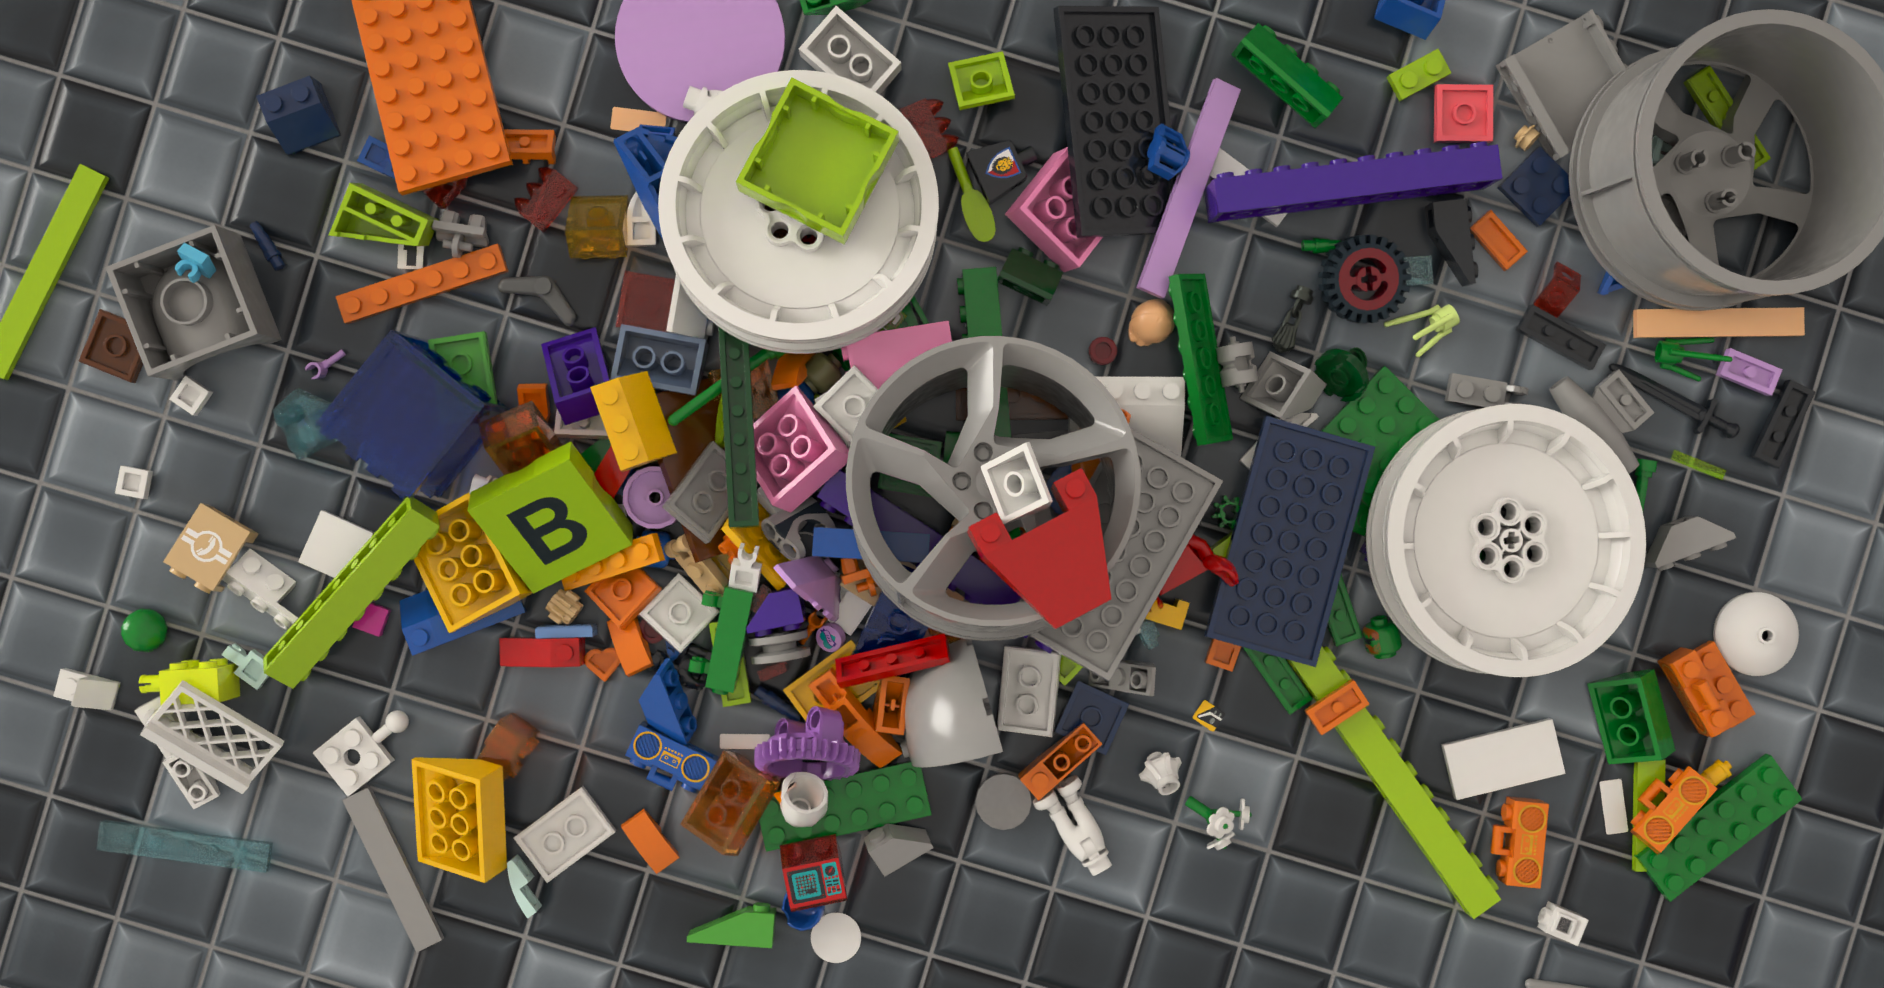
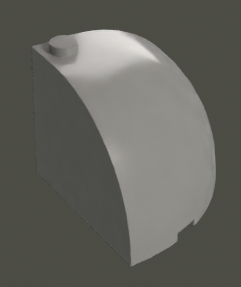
(949, 712)

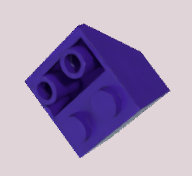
(778, 610)

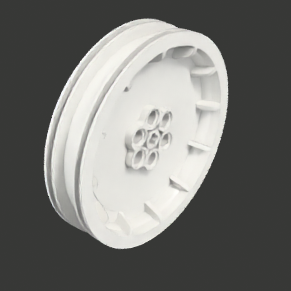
(780, 289)
(1582, 539)

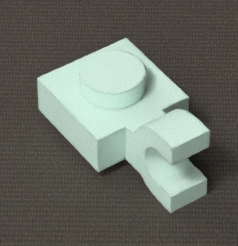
(250, 665)

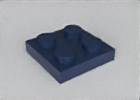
(1537, 186)
(1095, 708)

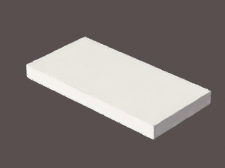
(1503, 758)

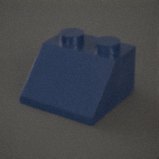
(299, 115)

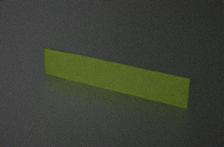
(1698, 464)

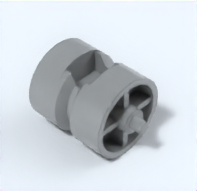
(1237, 364)

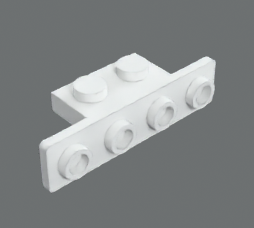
(262, 585)

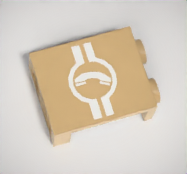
(208, 547)

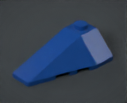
(426, 629)

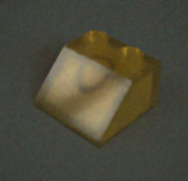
(597, 226)

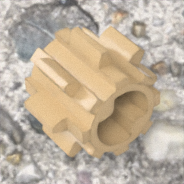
(564, 607)

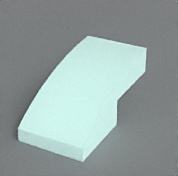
(519, 876)

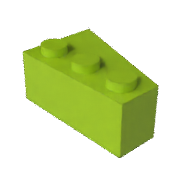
(378, 217)

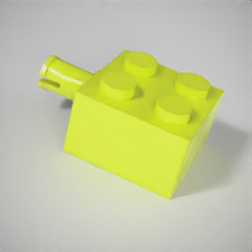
(211, 677)

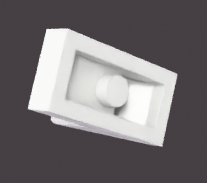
(86, 690)

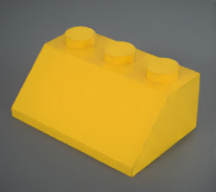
(633, 420)

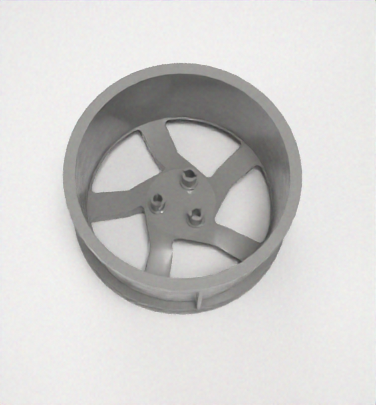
(1709, 172)
(982, 367)

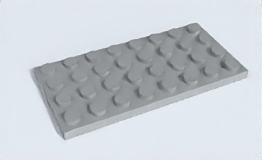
(1169, 511)

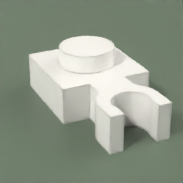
(745, 571)

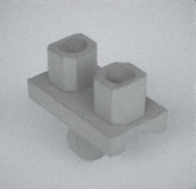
(460, 236)

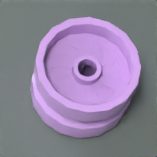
(638, 499)

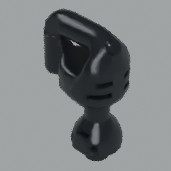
(685, 676)

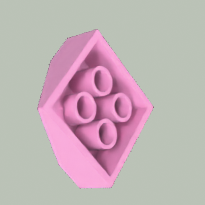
(1048, 217)
(795, 450)

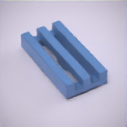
(566, 631)

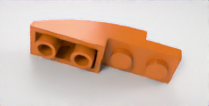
(858, 721)

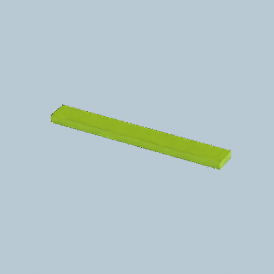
(48, 265)

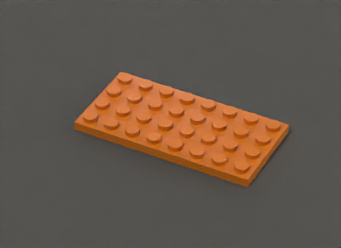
(432, 90)

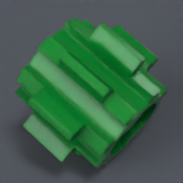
(1221, 515)

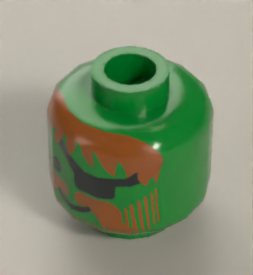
(1381, 637)

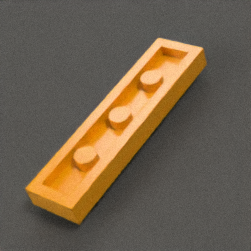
(641, 553)

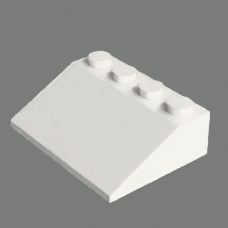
(1154, 407)

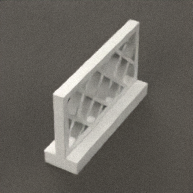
(201, 751)

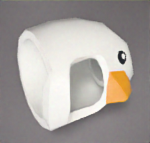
(804, 801)

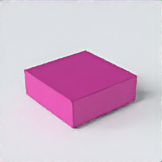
(373, 620)

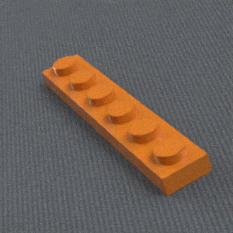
(421, 284)

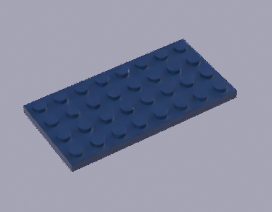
(1290, 540)

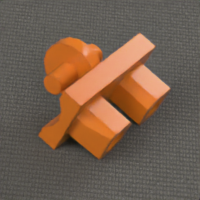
(853, 573)

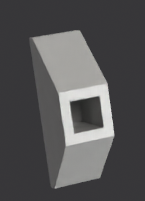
(1685, 540)
(1129, 677)

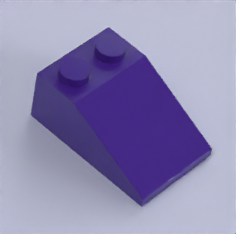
(573, 367)

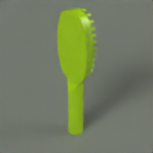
(974, 205)

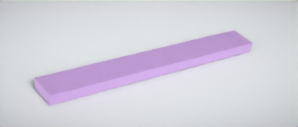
(1188, 188)

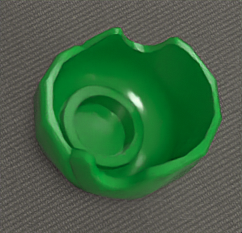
(144, 630)

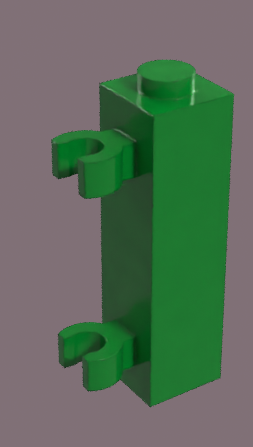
(729, 639)

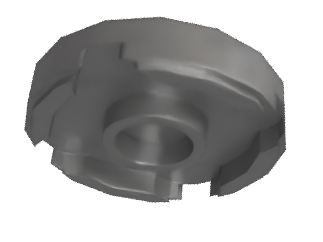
(1003, 801)

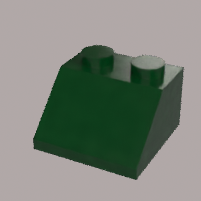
(1030, 276)

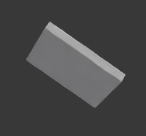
(701, 496)

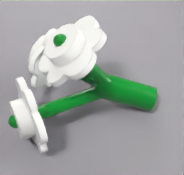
(1220, 821)

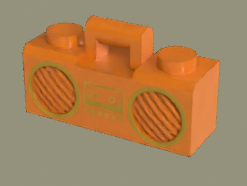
(1697, 692)
(1683, 800)
(1524, 844)

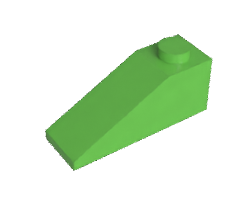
(745, 927)

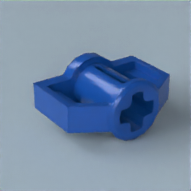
(1172, 155)

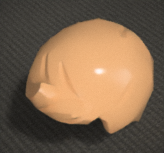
(1151, 322)

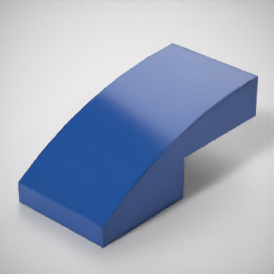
(376, 156)

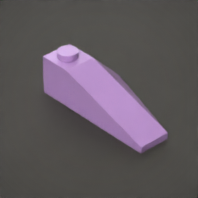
(814, 581)

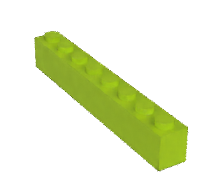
(351, 592)

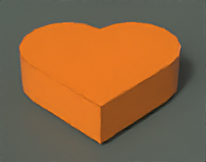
(602, 662)

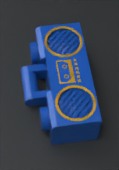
(657, 750)

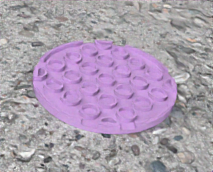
(695, 44)

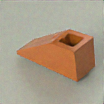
(1059, 761)

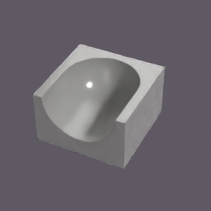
(187, 321)

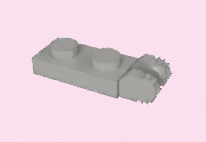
(1479, 391)

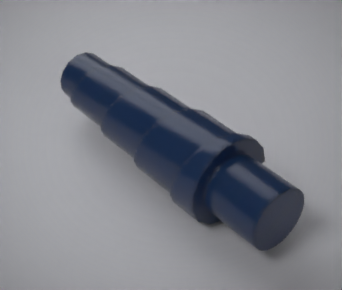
(268, 247)
(776, 703)

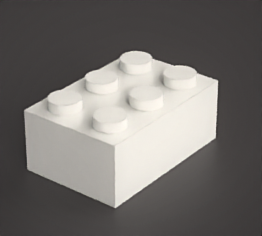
(849, 51)

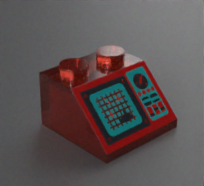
(813, 873)

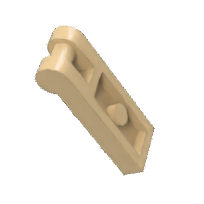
(704, 573)

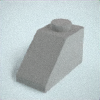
(896, 846)

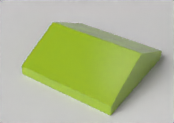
(981, 80)

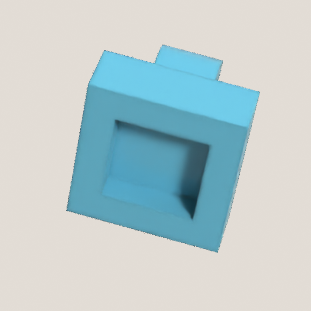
(196, 261)

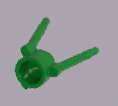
(1670, 352)

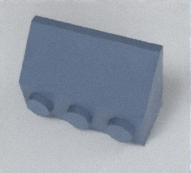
(671, 359)

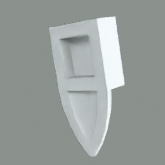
(639, 225)

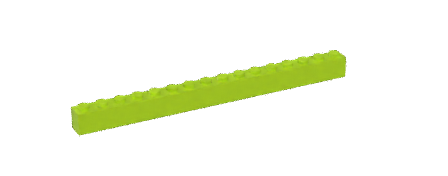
(1399, 786)

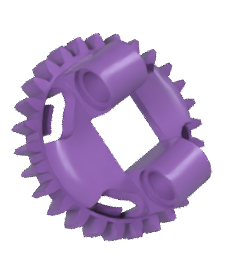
(815, 740)

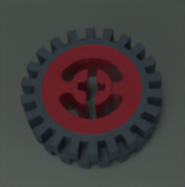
(1388, 279)

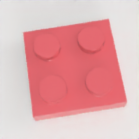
(1463, 113)

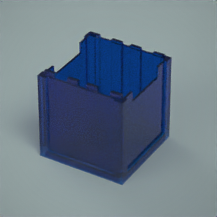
(409, 417)

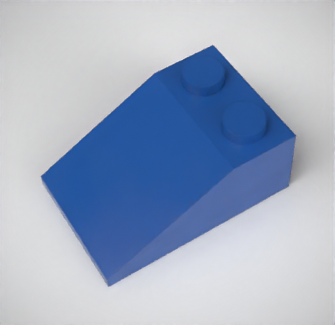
(1411, 16)

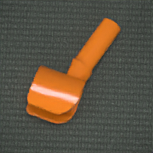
(814, 622)

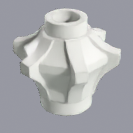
(1162, 772)

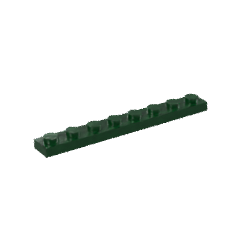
(738, 432)

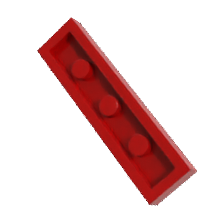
(892, 660)

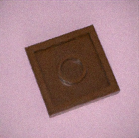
(112, 347)

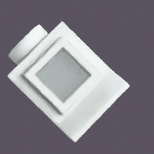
(1562, 923)

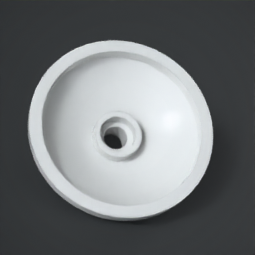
(1740, 631)

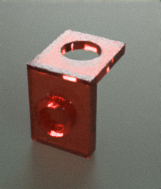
(1559, 291)

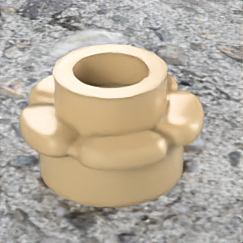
(1526, 137)

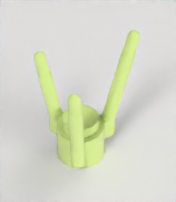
(1442, 320)

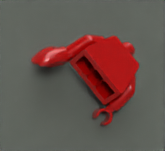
(1195, 560)

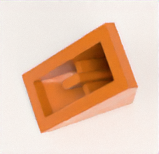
(890, 705)

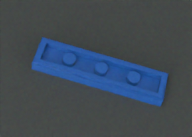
(843, 544)

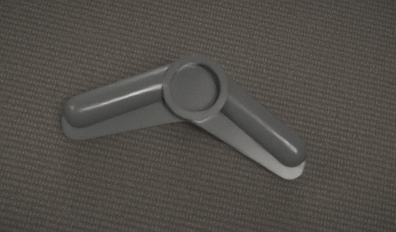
(546, 289)

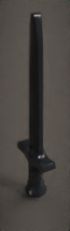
(1679, 402)

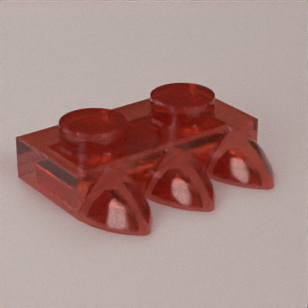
(929, 127)
(546, 198)

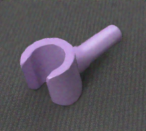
(324, 365)

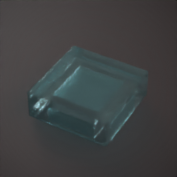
(1420, 270)

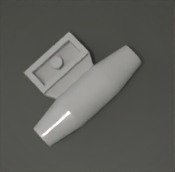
(1608, 413)

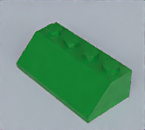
(1287, 75)

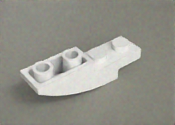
(193, 783)

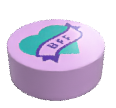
(830, 637)

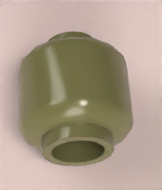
(822, 372)

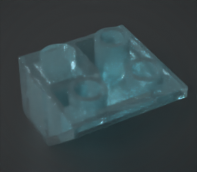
(298, 420)

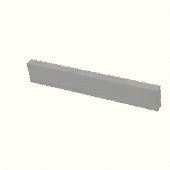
(393, 869)

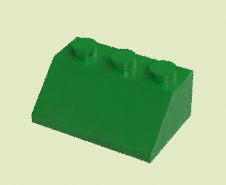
(1631, 717)

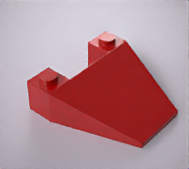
(1057, 564)

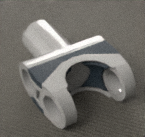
(784, 528)

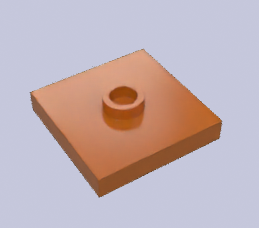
(624, 595)

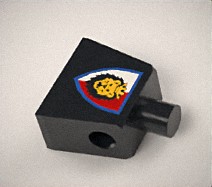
(999, 168)

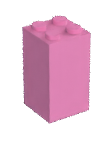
(889, 350)

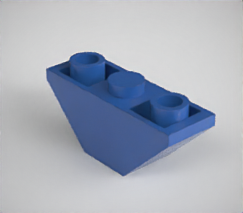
(667, 704)

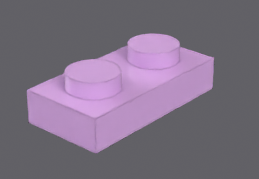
(1749, 372)

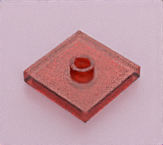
(645, 301)

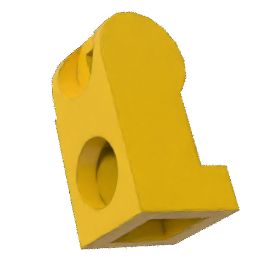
(1169, 615)

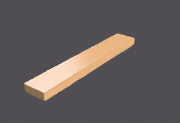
(1718, 323)

